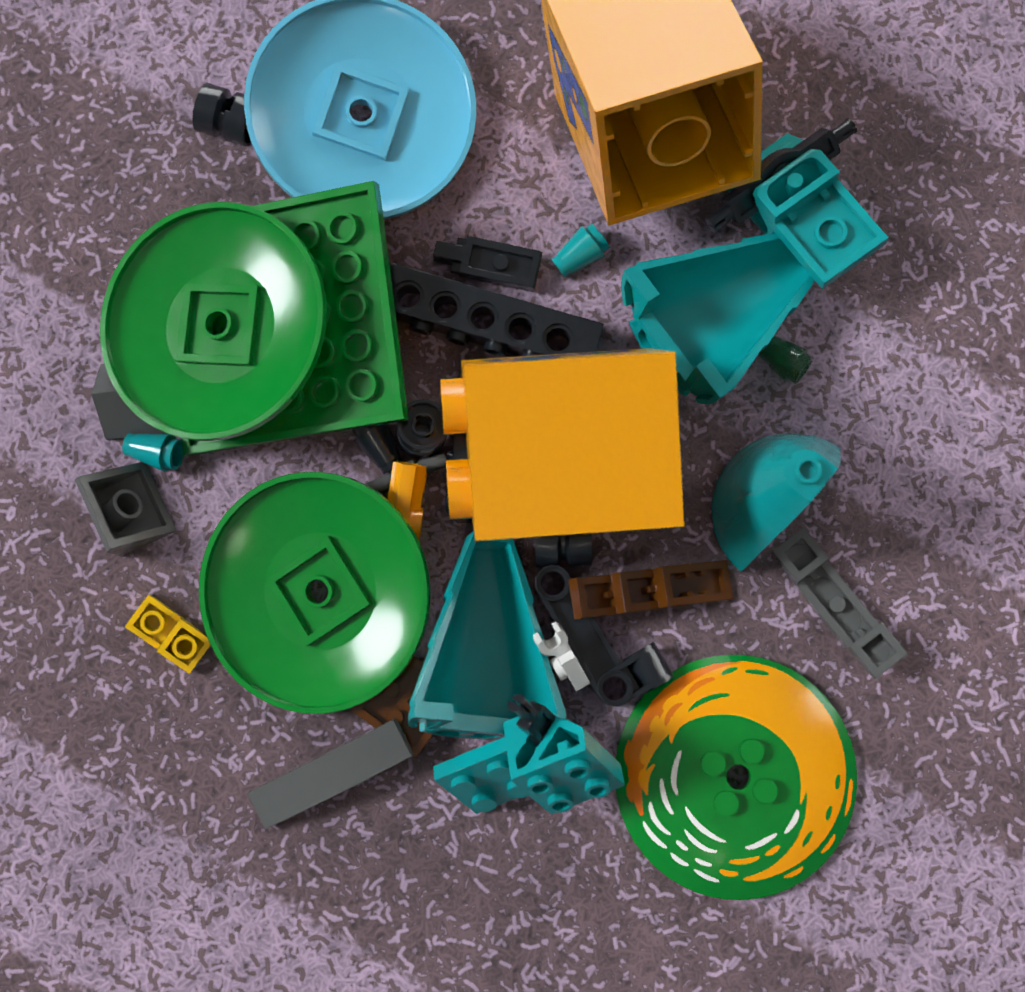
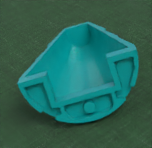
(714, 308)
(767, 490)
(483, 648)

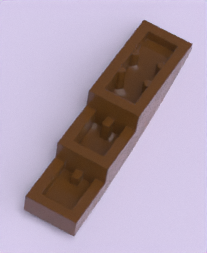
(650, 589)

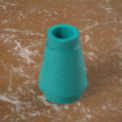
(581, 250)
(155, 450)

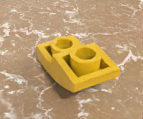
(169, 633)

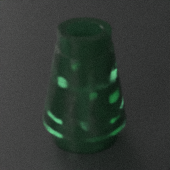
(786, 359)

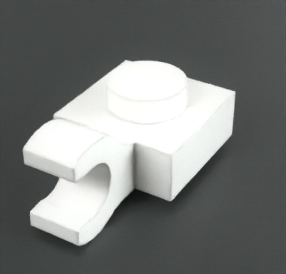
(564, 662)

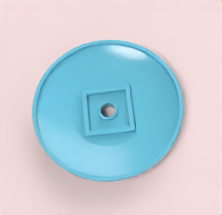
(369, 55)

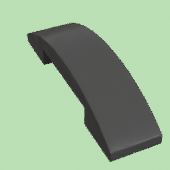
(837, 604)

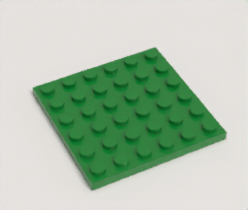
(360, 362)

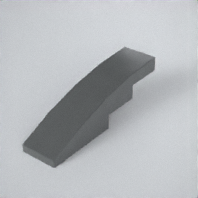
(331, 773)

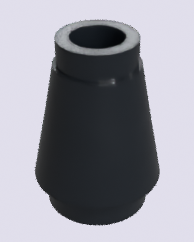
(378, 445)

